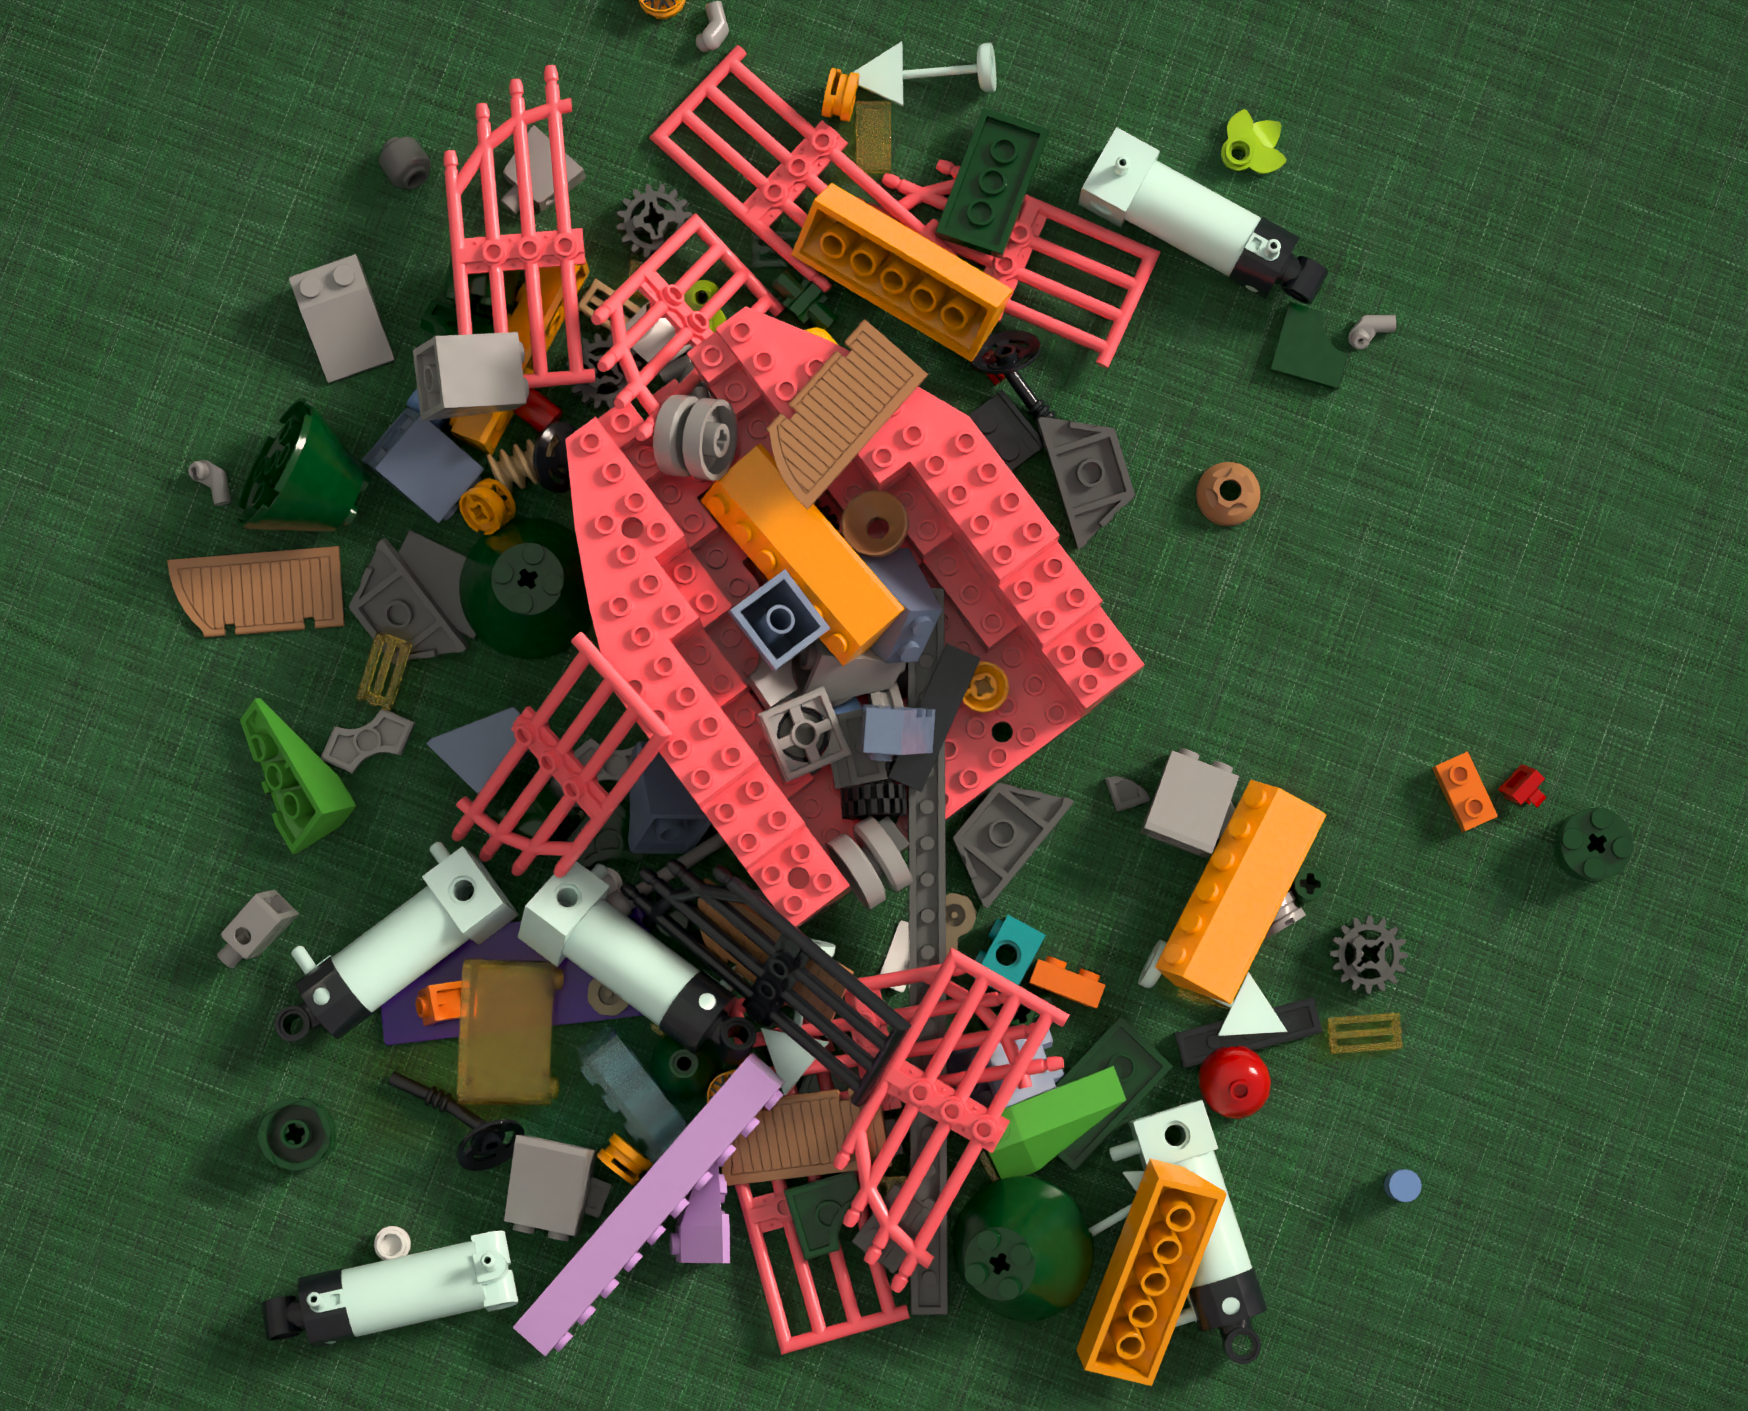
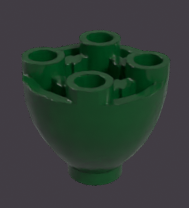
(679, 1083)

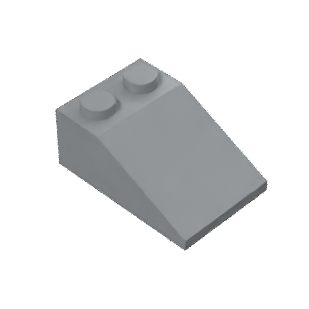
(342, 318)

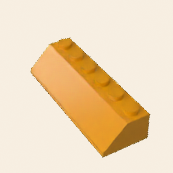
(901, 271)
(487, 429)
(783, 535)
(1240, 892)
(1150, 1273)

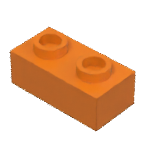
(1464, 792)
(1079, 987)

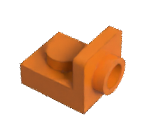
(439, 1002)

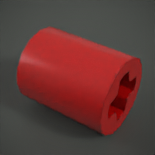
(538, 411)

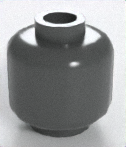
(404, 162)

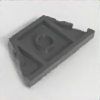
(1086, 473)
(400, 606)
(1005, 835)

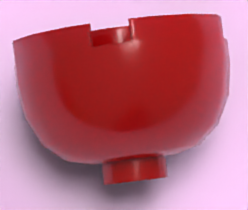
(1234, 1082)

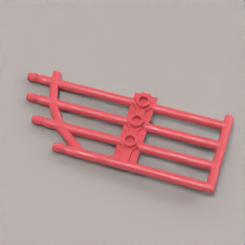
(789, 179)
(1026, 239)
(524, 250)
(669, 303)
(558, 760)
(928, 1047)
(941, 1102)
(771, 1213)

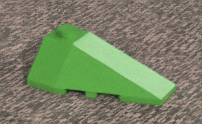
(303, 787)
(1053, 1121)

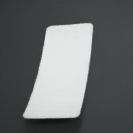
(898, 954)

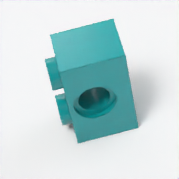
(1021, 938)

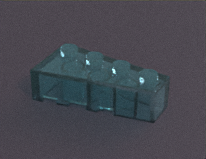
(631, 1091)

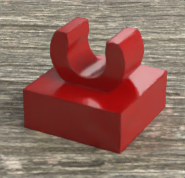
(1523, 786)

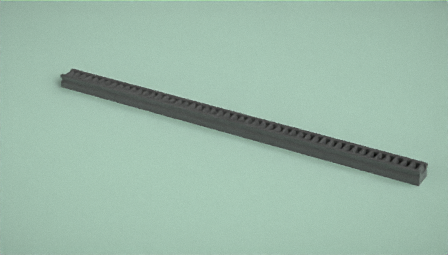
(928, 948)

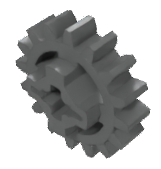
(641, 224)
(593, 391)
(1380, 966)

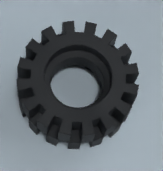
(873, 800)

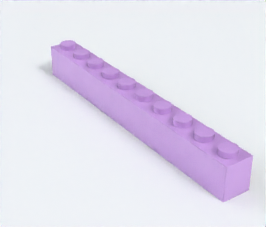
(649, 1204)

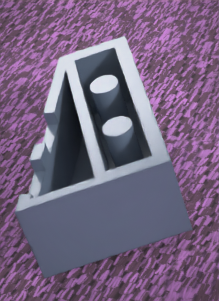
(896, 731)

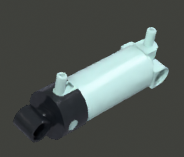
(395, 1292)

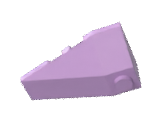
(702, 1227)

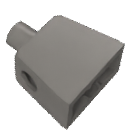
(540, 174)
(264, 918)

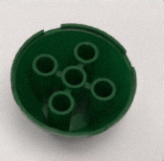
(302, 477)
(518, 618)
(1023, 1248)

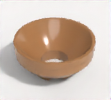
(868, 508)
(1223, 511)

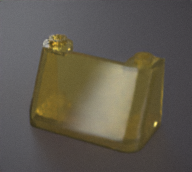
(507, 1032)

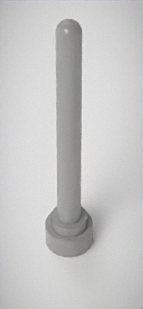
(689, 859)

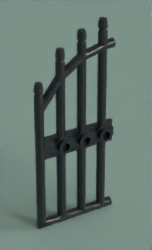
(779, 973)

